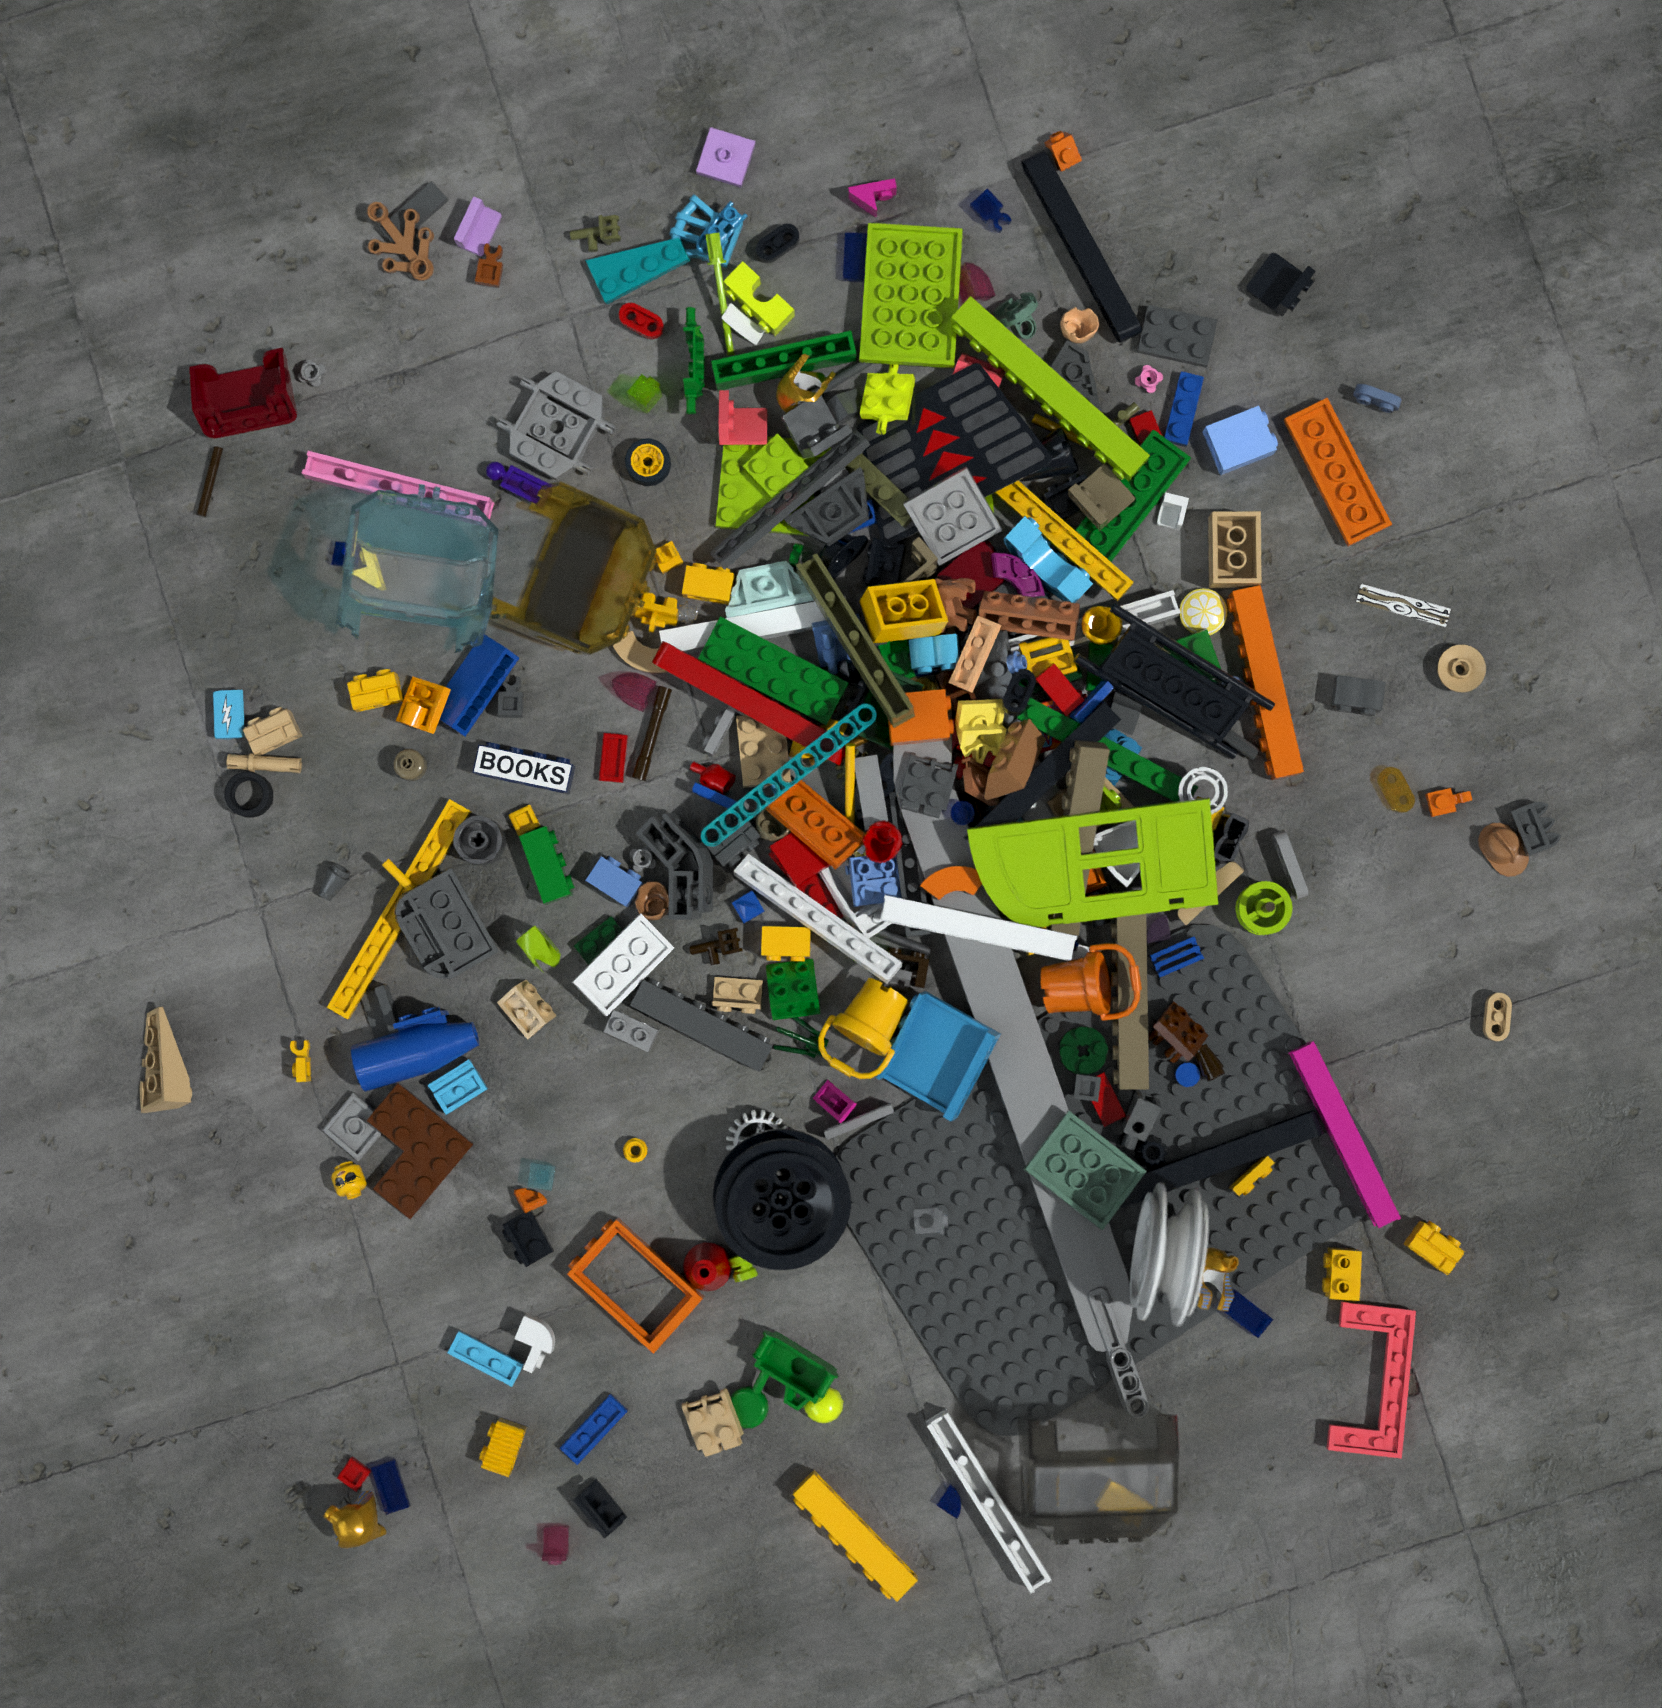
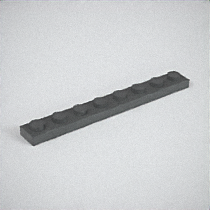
(789, 499)

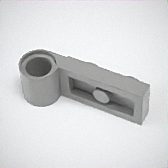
(723, 724)

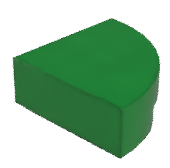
(795, 555)

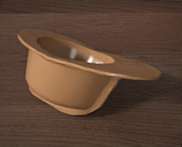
(1503, 849)

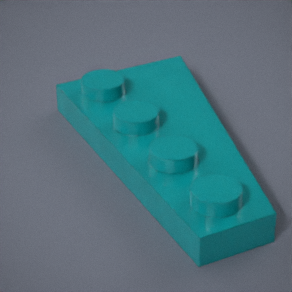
(634, 268)

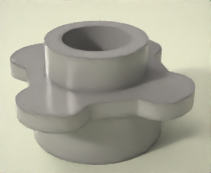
(309, 366)
(638, 863)

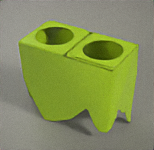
(539, 946)

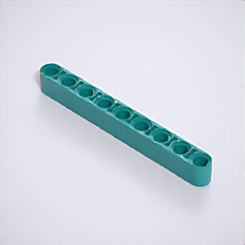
(778, 781)

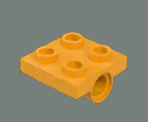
(423, 705)

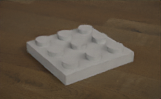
(952, 515)

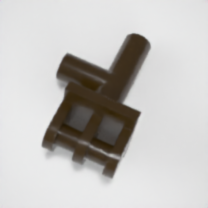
(722, 943)

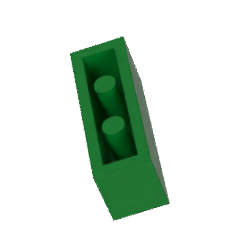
(547, 865)

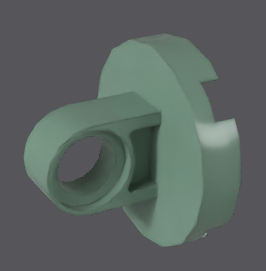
(1016, 312)

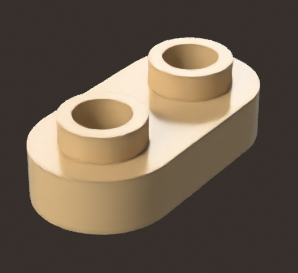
(1498, 1017)

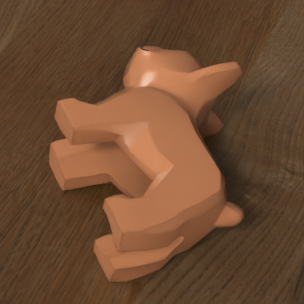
(951, 594)

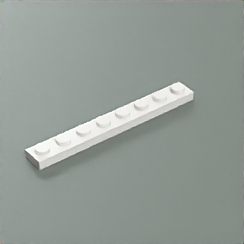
(818, 918)

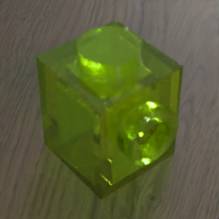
(645, 393)

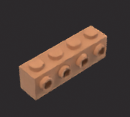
(1031, 615)

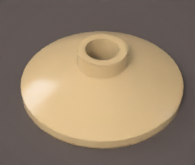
(1471, 662)

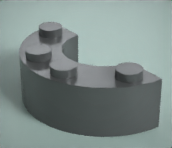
(1126, 708)

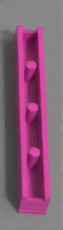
(1344, 1134)

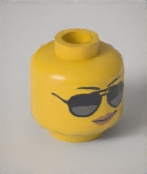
(348, 1180)

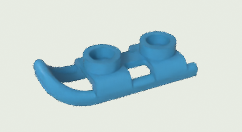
(729, 216)

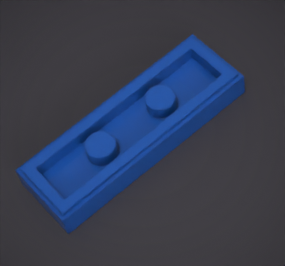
(593, 1429)

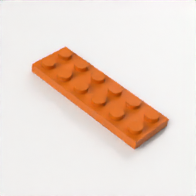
(1337, 472)

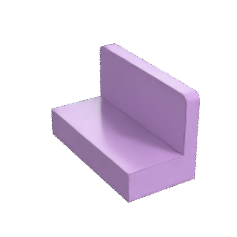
(477, 227)

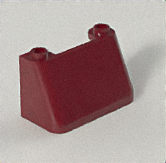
(243, 398)

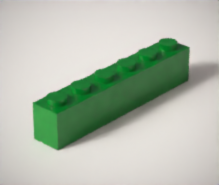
(778, 360)

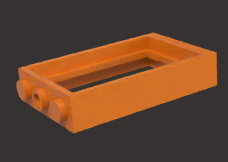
(675, 1317)

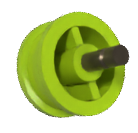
(1263, 908)

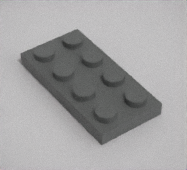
(995, 675)

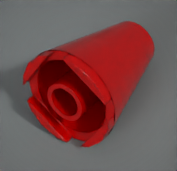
(711, 1257)

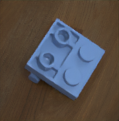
(828, 646)
(873, 880)

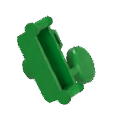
(790, 1365)

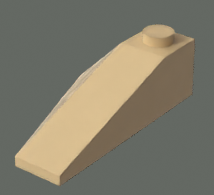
(165, 1077)

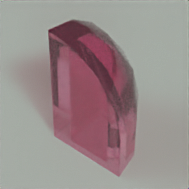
(974, 283)
(633, 689)

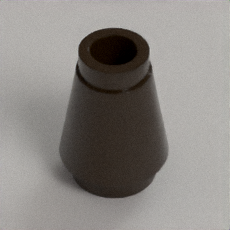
(1209, 1063)

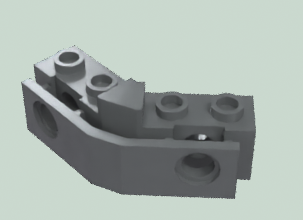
(687, 862)

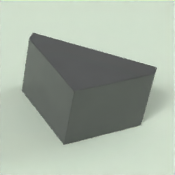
(845, 406)

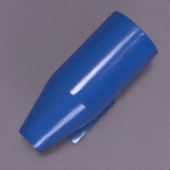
(416, 1049)

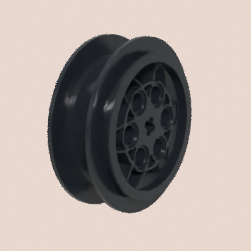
(800, 1235)

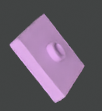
(725, 157)

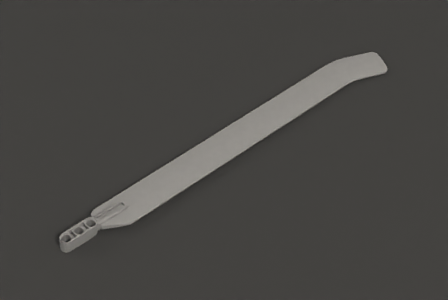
(1025, 1082)

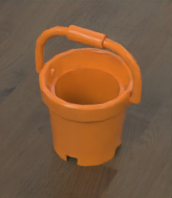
(1085, 984)

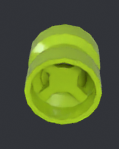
(742, 1269)

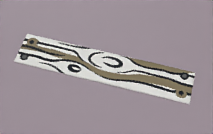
(1403, 605)

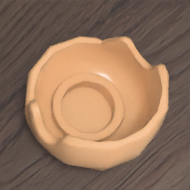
(1079, 325)

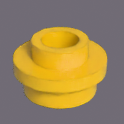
(629, 1155)

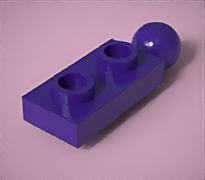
(516, 481)

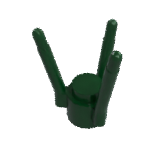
(811, 1042)

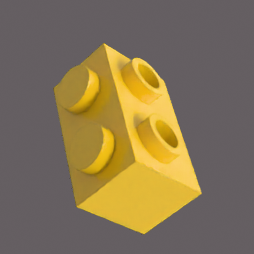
(1342, 1274)

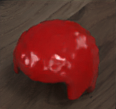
(882, 841)

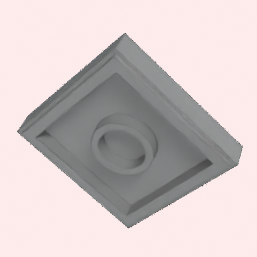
(351, 1129)

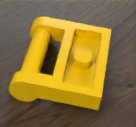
(1063, 658)

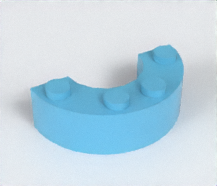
(1052, 568)

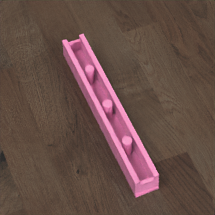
(370, 479)

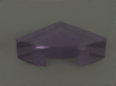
(1159, 930)

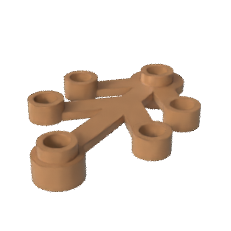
(404, 244)

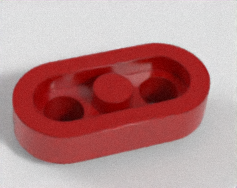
(642, 321)

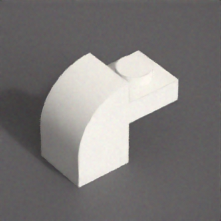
(539, 1336)

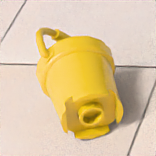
(869, 1023)

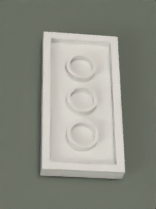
(623, 965)

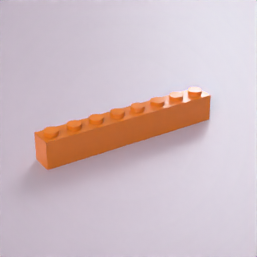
(1265, 677)

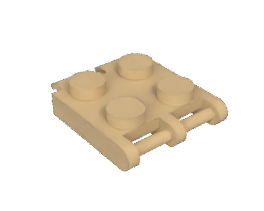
(713, 1423)

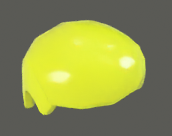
(827, 1409)

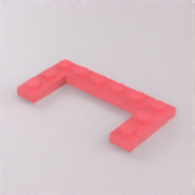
(1389, 1436)

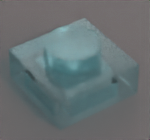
(541, 1176)

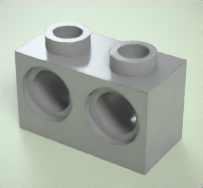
(631, 1030)

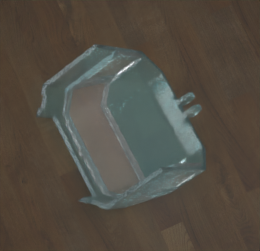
(419, 563)

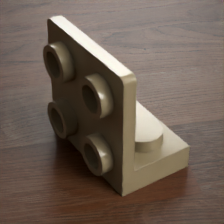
(1101, 496)
(924, 559)

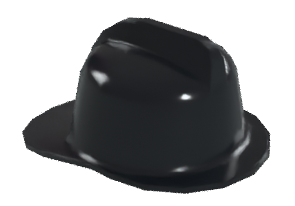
(841, 554)

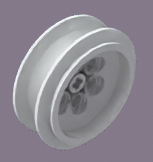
(1169, 1254)

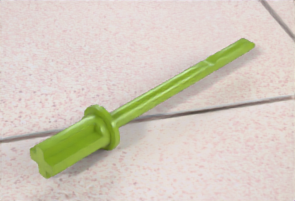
(716, 258)

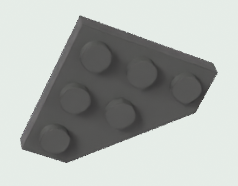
(1074, 367)

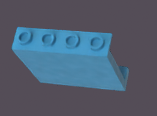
(939, 1054)

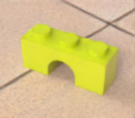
(771, 314)

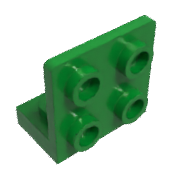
(792, 989)

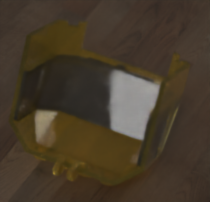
(584, 575)

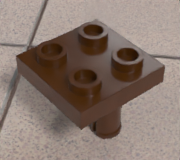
(1180, 1031)

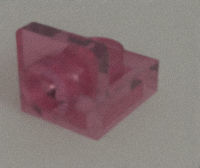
(555, 1544)

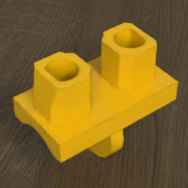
(657, 614)

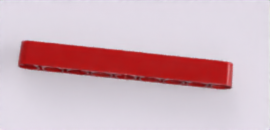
(743, 698)

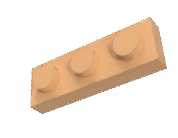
(975, 654)

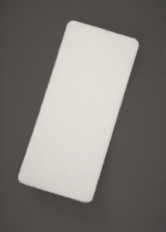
(742, 324)

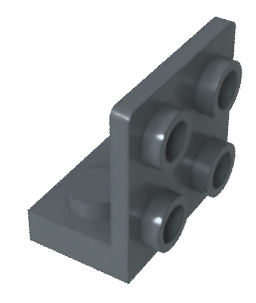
(813, 427)

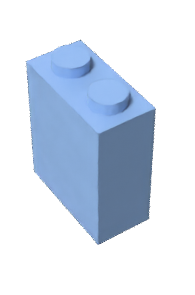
(1240, 440)

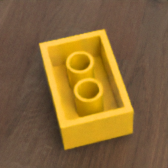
(903, 611)

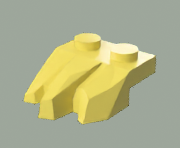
(980, 727)

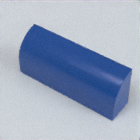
(476, 684)

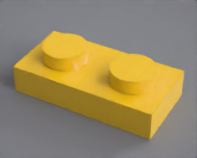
(1244, 1183)

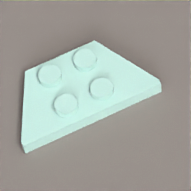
(766, 589)

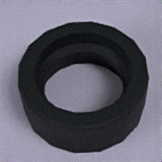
(231, 801)

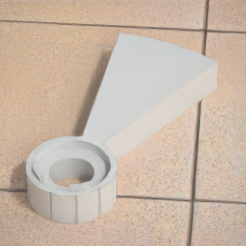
(1125, 835)

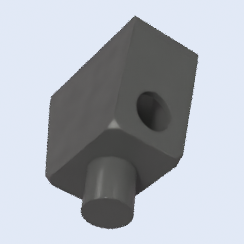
(1142, 1109)

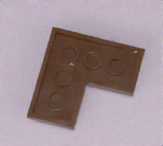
(429, 1148)

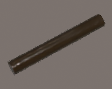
(209, 481)

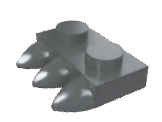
(1533, 829)

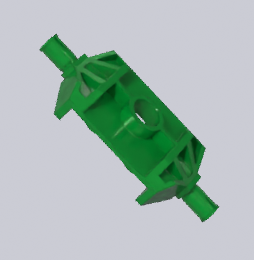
(696, 343)

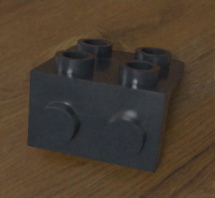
(1280, 284)

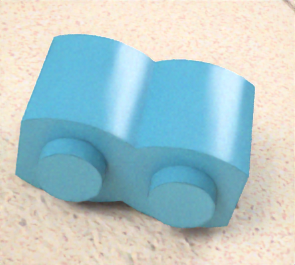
(934, 653)

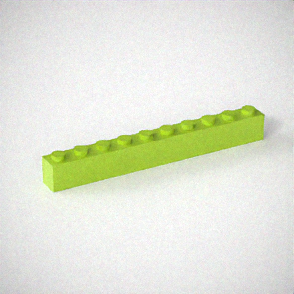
(1049, 389)

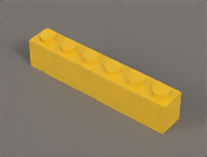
(854, 1535)

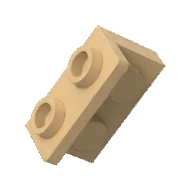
(738, 994)
(526, 1008)

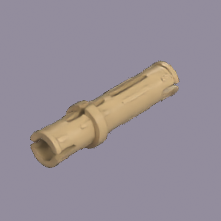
(253, 762)

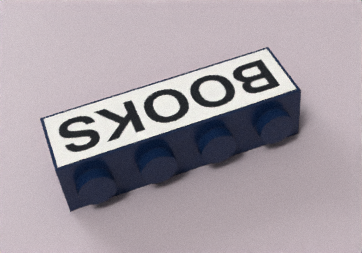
(523, 768)

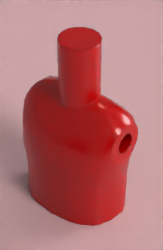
(714, 777)

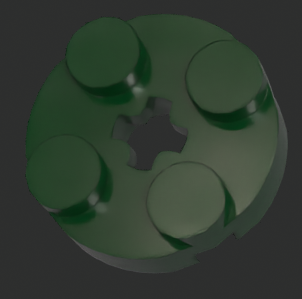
(1086, 1064)

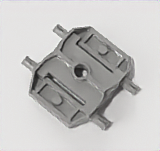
(543, 413)

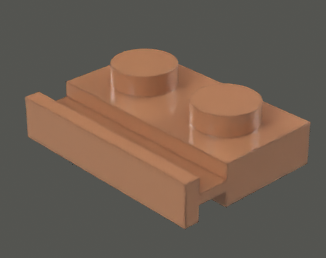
(976, 779)

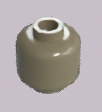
(417, 768)

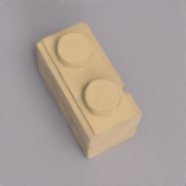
(271, 731)

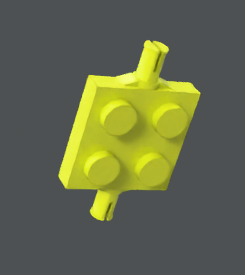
(887, 397)

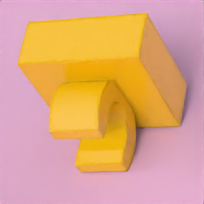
(667, 557)

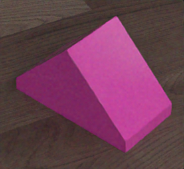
(834, 1101)

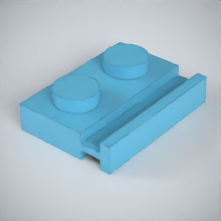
(458, 1087)

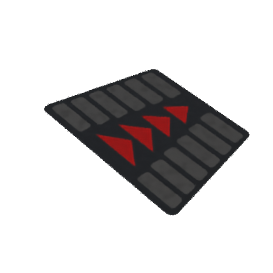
(948, 428)

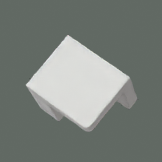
(1172, 511)

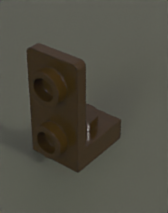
(918, 973)

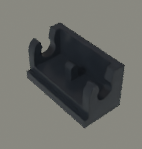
(600, 1508)

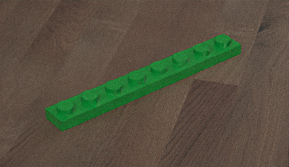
(1120, 758)

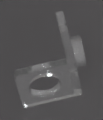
(940, 1220)

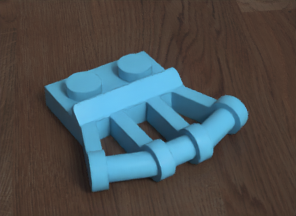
(684, 218)

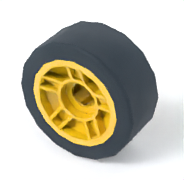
(644, 450)

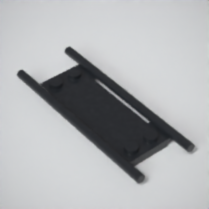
(1174, 686)

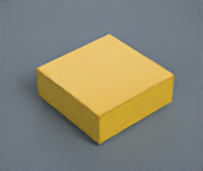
(524, 820)

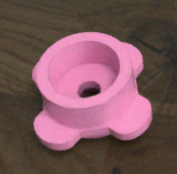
(1155, 376)

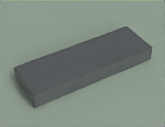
(425, 202)

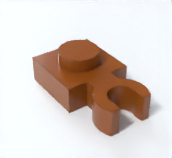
(489, 269)

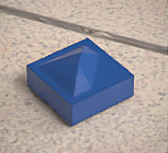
(748, 907)

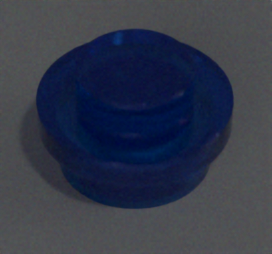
(962, 813)

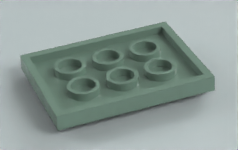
(1085, 1170)

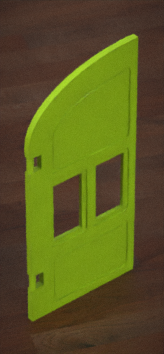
(1039, 865)

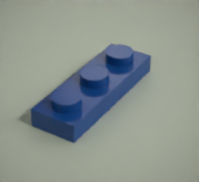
(1183, 408)

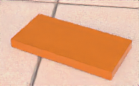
(817, 824)

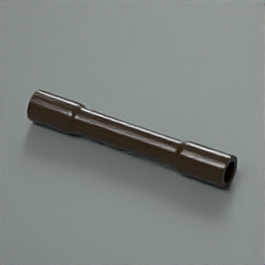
(659, 707)

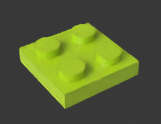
(775, 466)

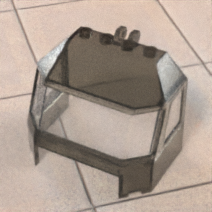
(1097, 1491)

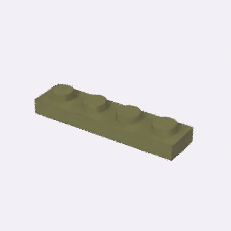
(882, 489)

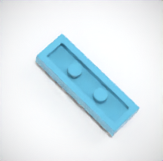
(485, 1358)

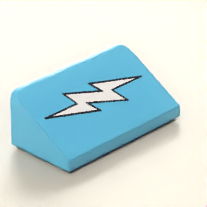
(228, 714)

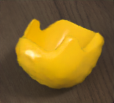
(1101, 625)

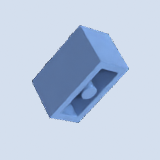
(614, 881)

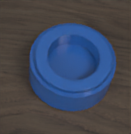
(1187, 1074)

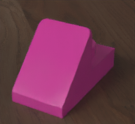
(865, 194)

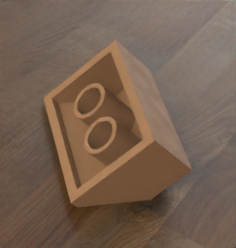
(1014, 759)

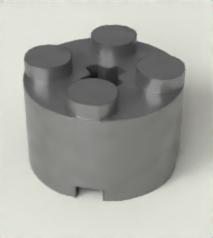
(471, 829)

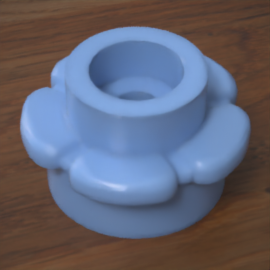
(1016, 662)

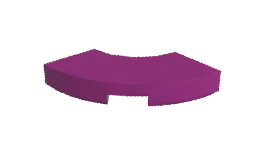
(1017, 573)

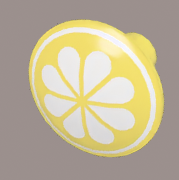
(1203, 610)

